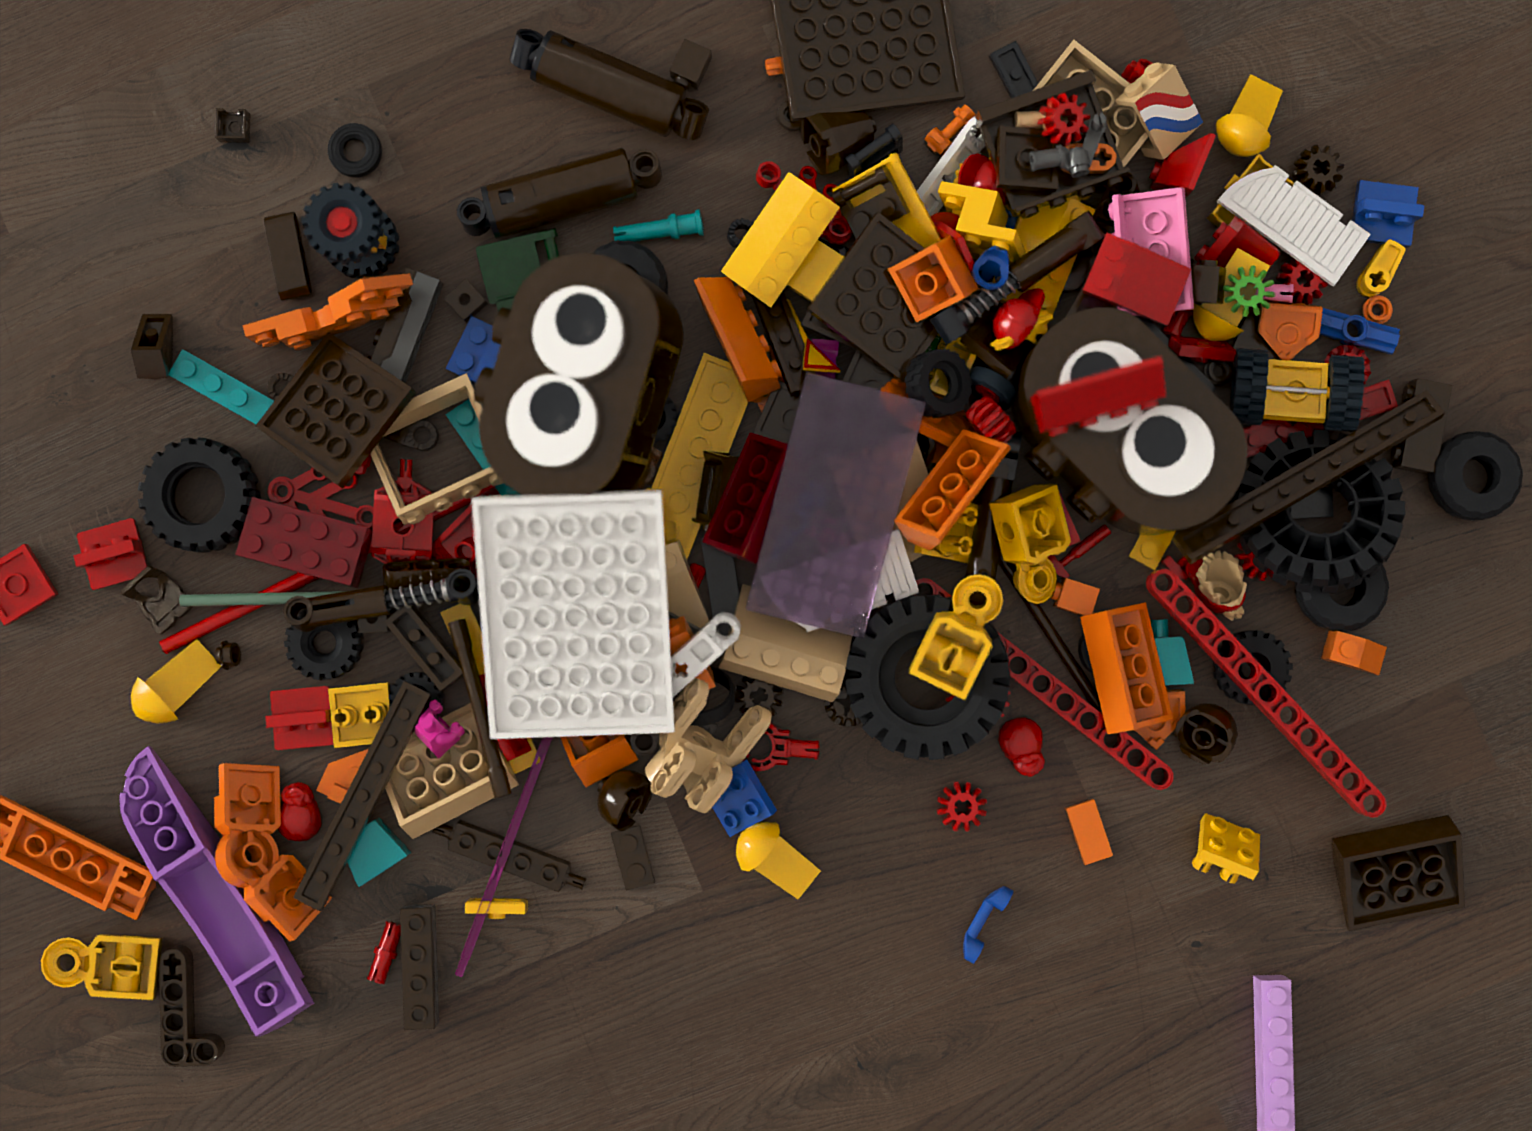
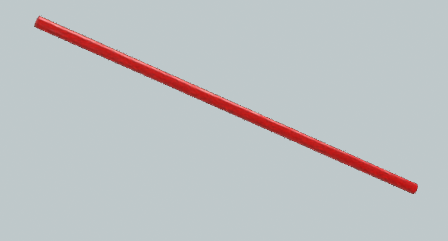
(287, 585)

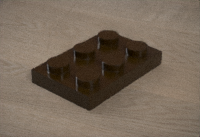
(982, 335)

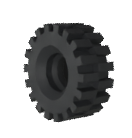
(1269, 651)
(324, 666)

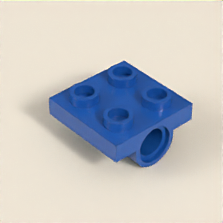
(743, 801)

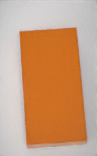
(1089, 832)

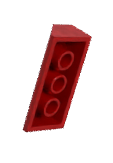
(1099, 395)

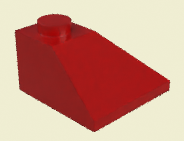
(1182, 166)

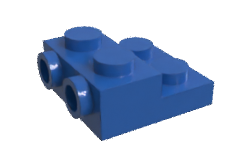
(474, 350)

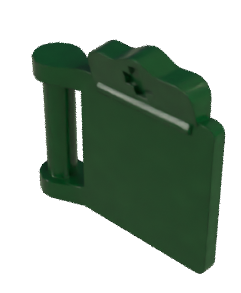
(510, 262)

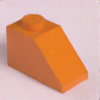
(1354, 652)

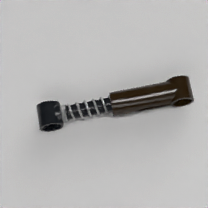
(1023, 274)
(377, 601)

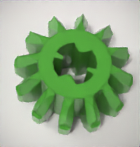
(1255, 299)

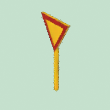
(813, 358)

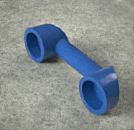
(972, 946)

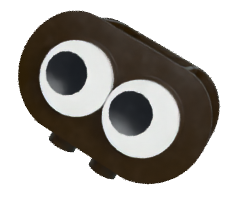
(578, 378)
(1143, 469)

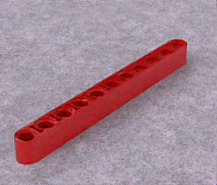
(1279, 697)
(1077, 708)

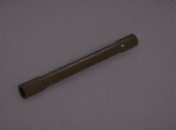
(463, 646)

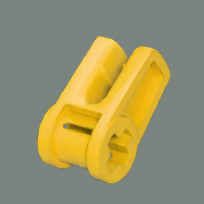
(1381, 267)

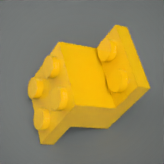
(981, 219)

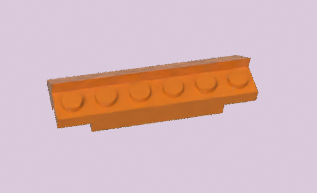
(72, 861)

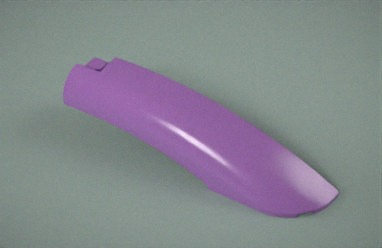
(181, 856)

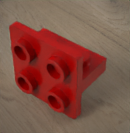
(111, 553)
(300, 718)

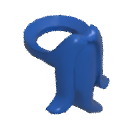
(991, 263)

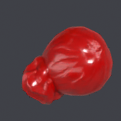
(1022, 744)
(299, 813)

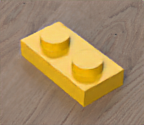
(1151, 548)

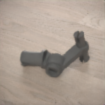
(1074, 160)

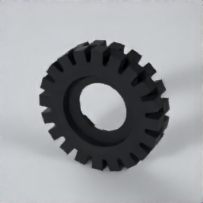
(895, 721)

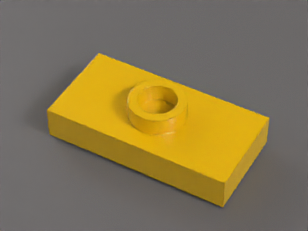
(498, 907)

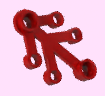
(838, 222)
(317, 500)

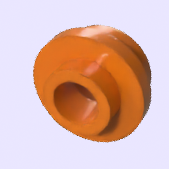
(1385, 306)

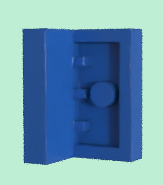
(1387, 211)

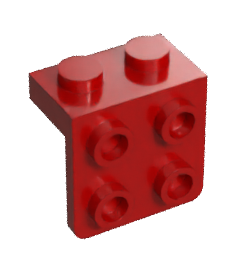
(1233, 236)

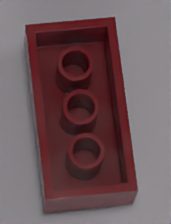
(747, 500)
(304, 542)

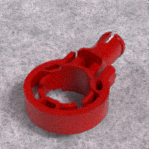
(792, 748)

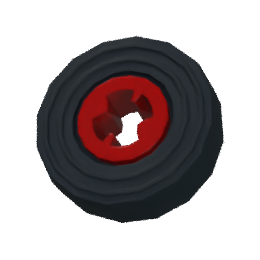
(992, 385)

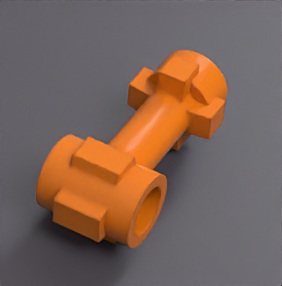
(940, 141)

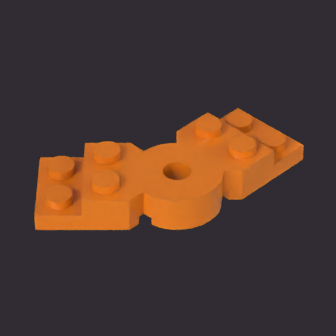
(346, 311)
(245, 817)

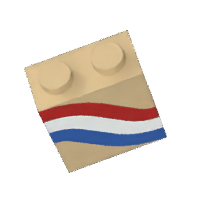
(1162, 108)

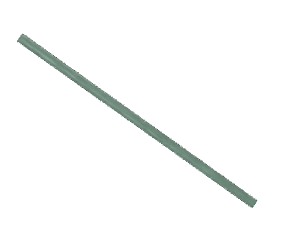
(244, 598)

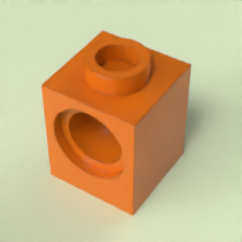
(1075, 597)

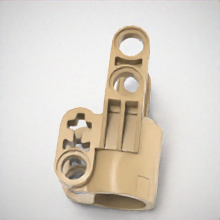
(696, 757)

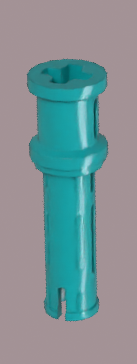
(673, 226)

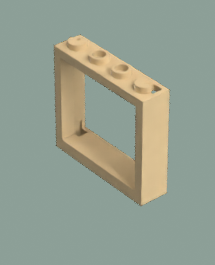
(417, 409)

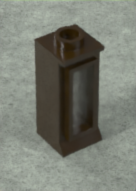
(715, 476)

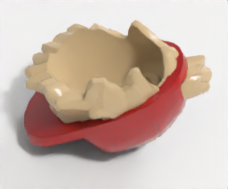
(1219, 583)

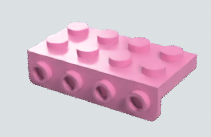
(1158, 224)

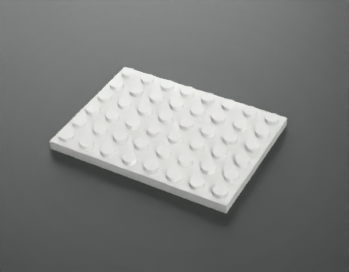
(574, 614)

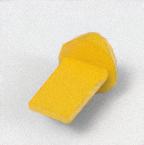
(1246, 127)
(1217, 321)
(172, 684)
(773, 857)

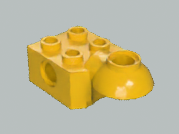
(1028, 531)
(957, 640)
(110, 965)

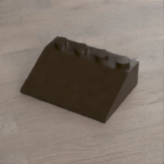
(1400, 872)

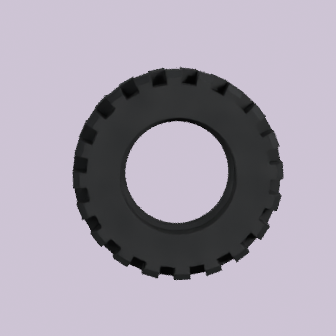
(161, 486)

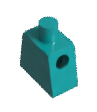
(1172, 655)
(375, 852)

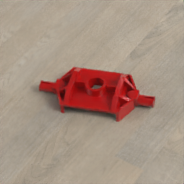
(388, 543)

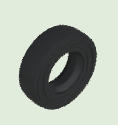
(342, 137)

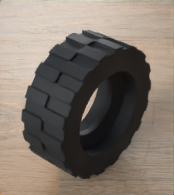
(957, 376)

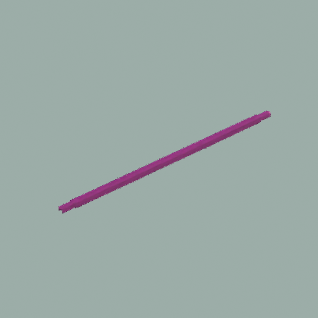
(506, 848)

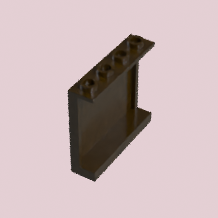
(1002, 114)

